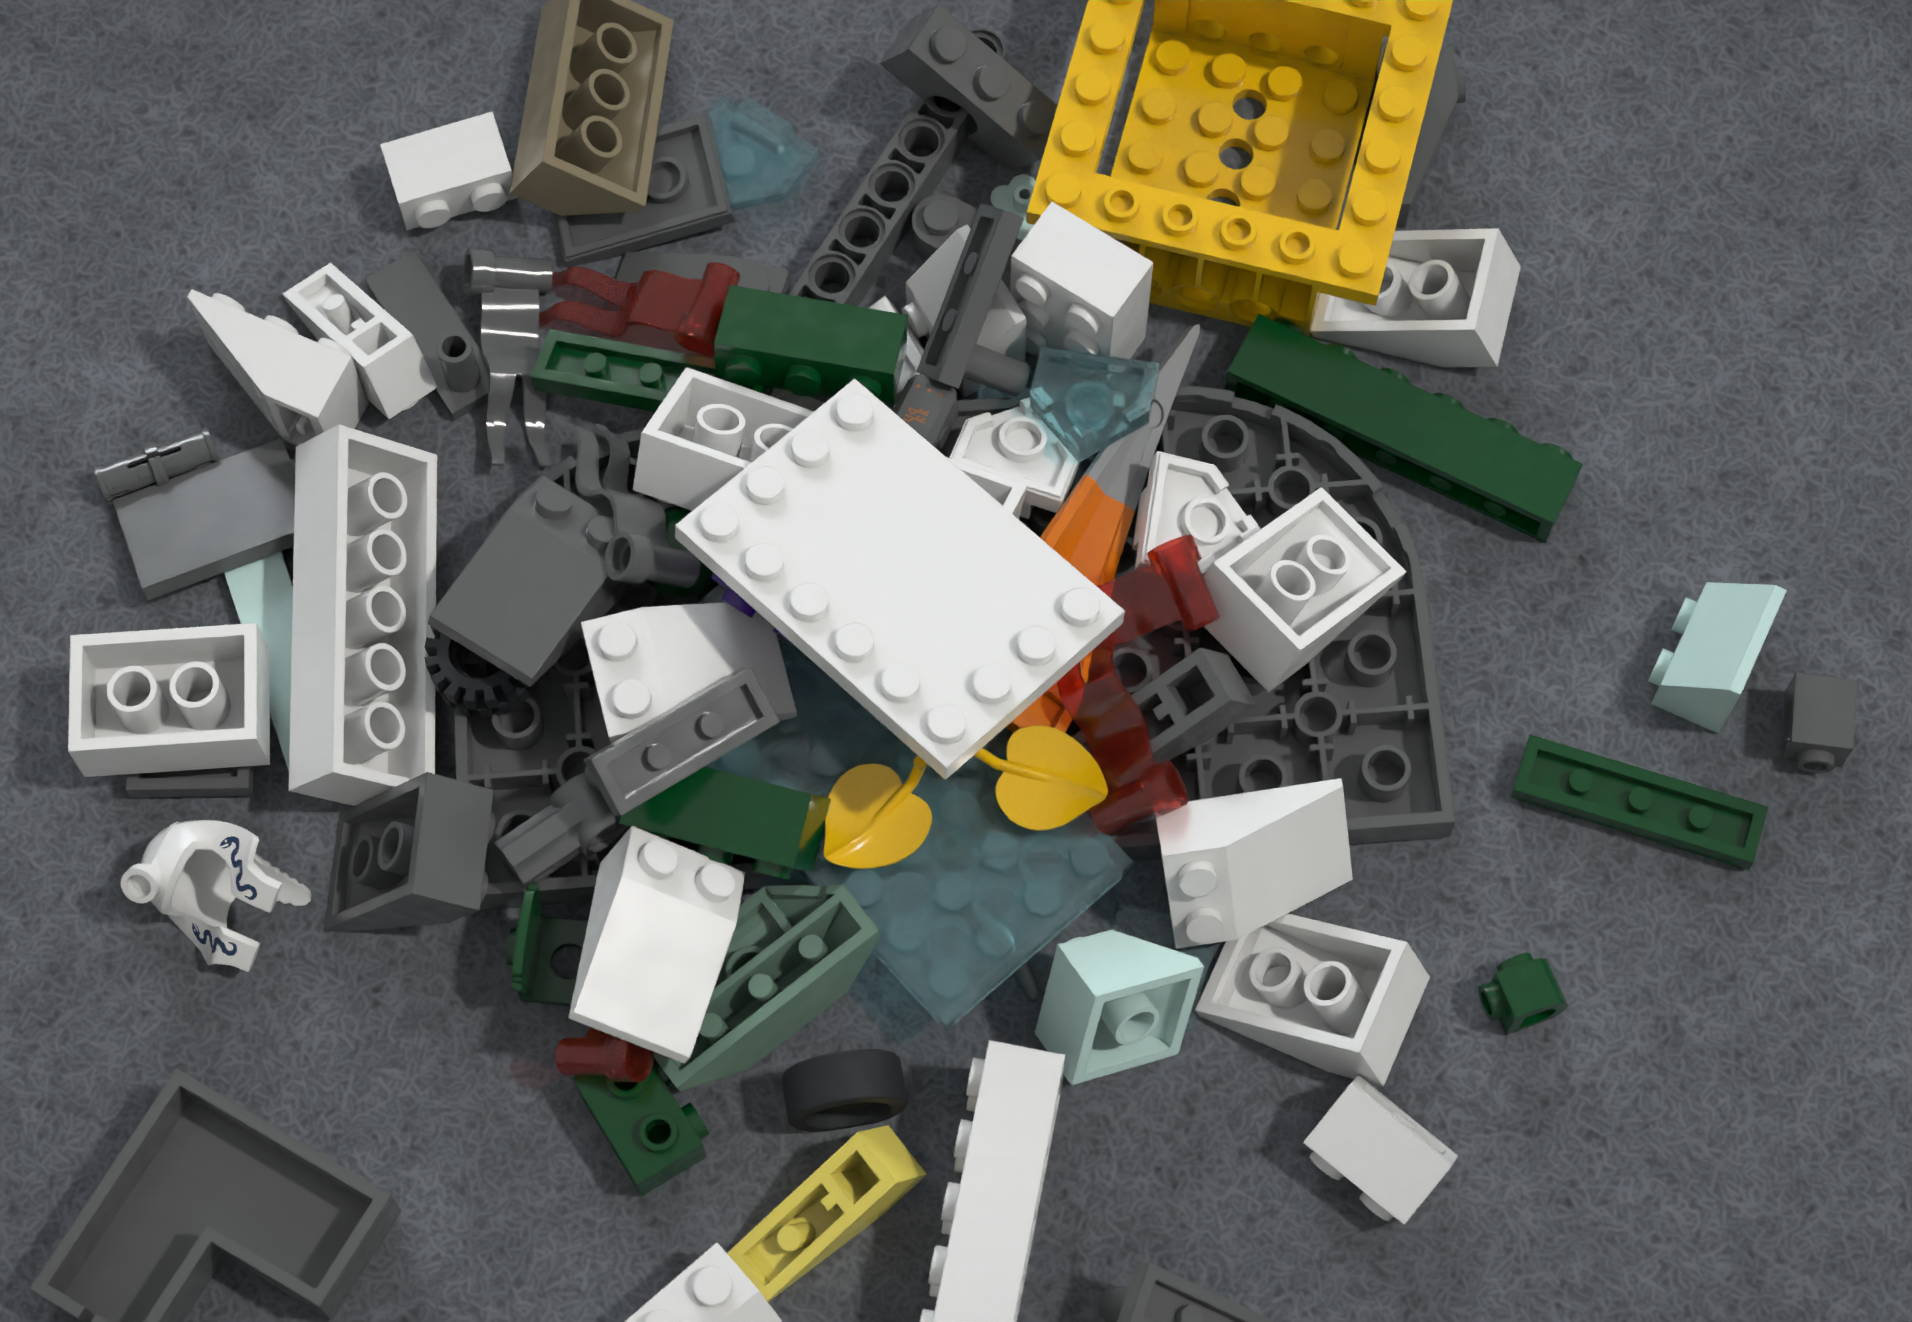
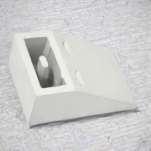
(290, 378)

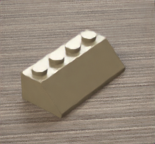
(592, 107)

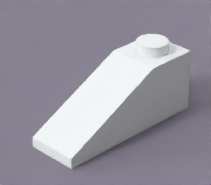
(380, 347)

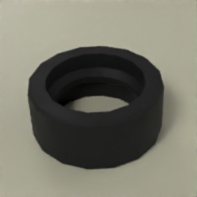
(844, 1090)

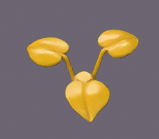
(880, 821)

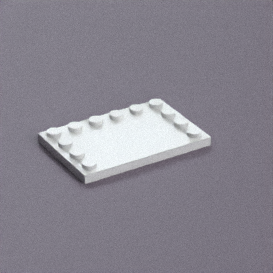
(900, 577)

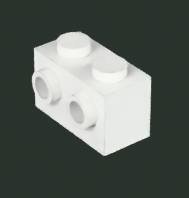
(449, 171)
(1379, 1151)

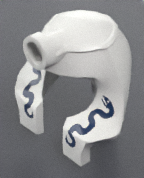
(197, 873)

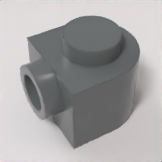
(937, 220)

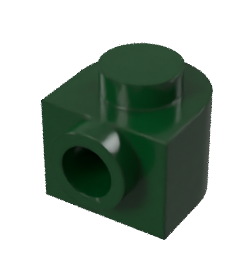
(1522, 993)

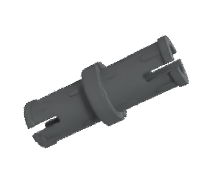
(156, 464)

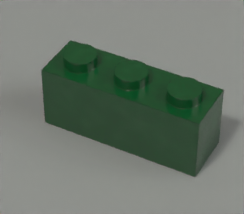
(808, 344)
(738, 817)

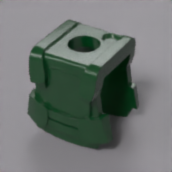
(533, 948)

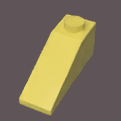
(827, 1210)

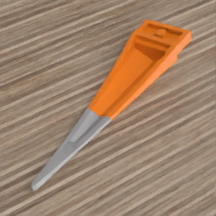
(1100, 509)

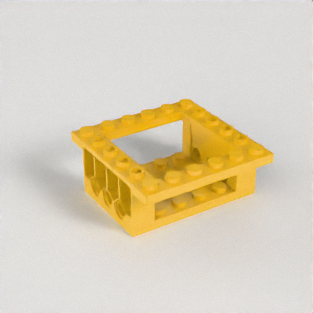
(1315, 78)

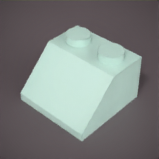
(1715, 651)
(1116, 1003)

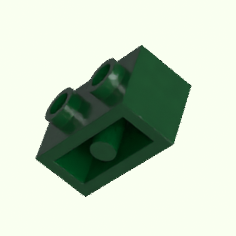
(645, 1126)

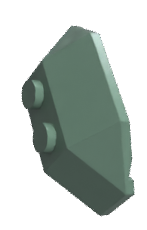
(783, 967)

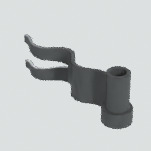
(510, 341)
(640, 540)

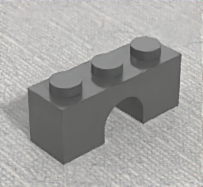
(947, 60)

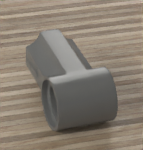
(570, 825)

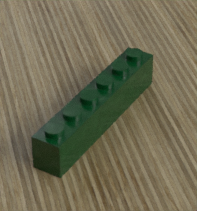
(1405, 427)

